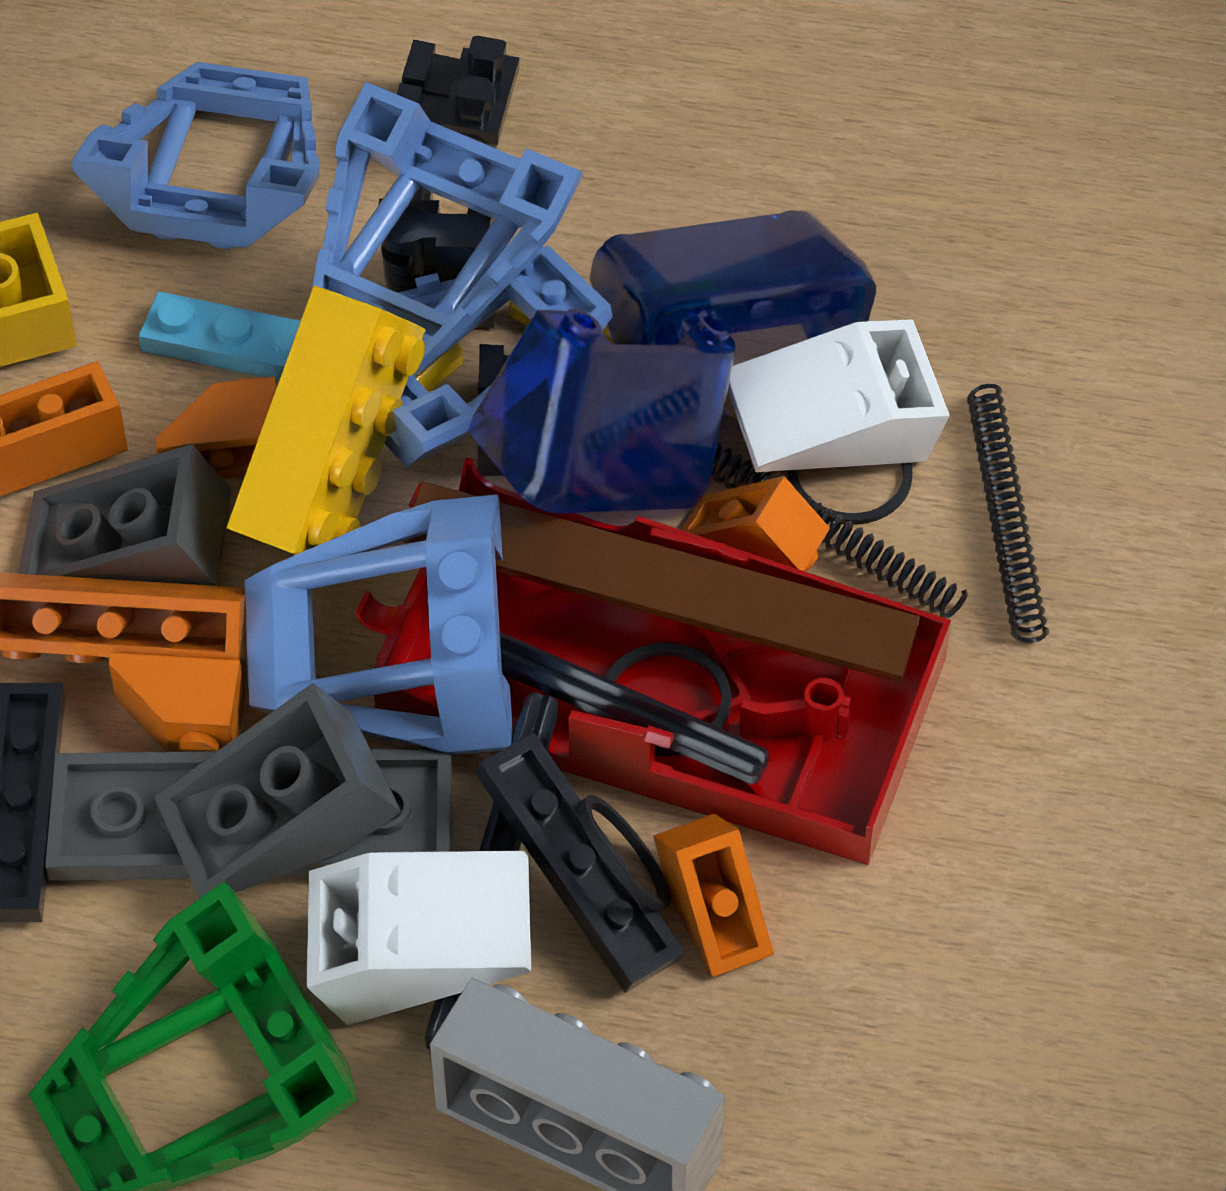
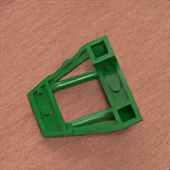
(255, 982)

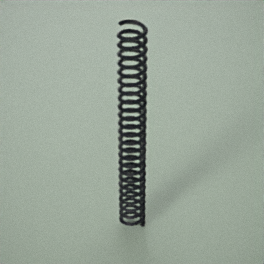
(991, 498)
(855, 538)

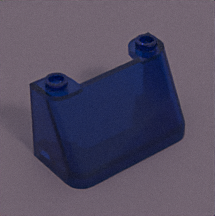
(742, 270)
(604, 421)

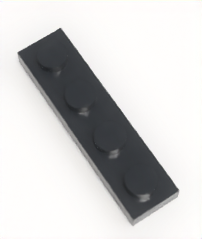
(28, 743)
(546, 819)

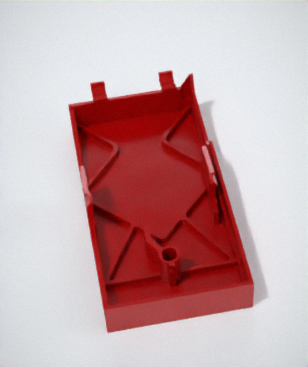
(828, 729)

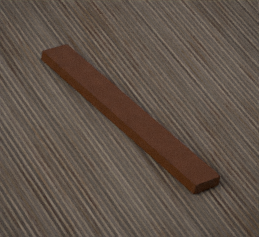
(698, 591)

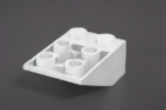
(840, 400)
(415, 928)

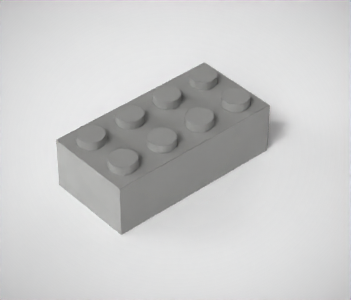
(574, 1095)

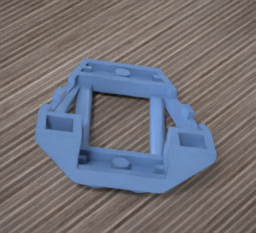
(424, 155)
(116, 159)
(441, 417)
(463, 626)

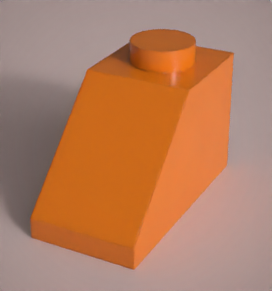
(223, 424)
(762, 520)
(181, 699)
(714, 893)

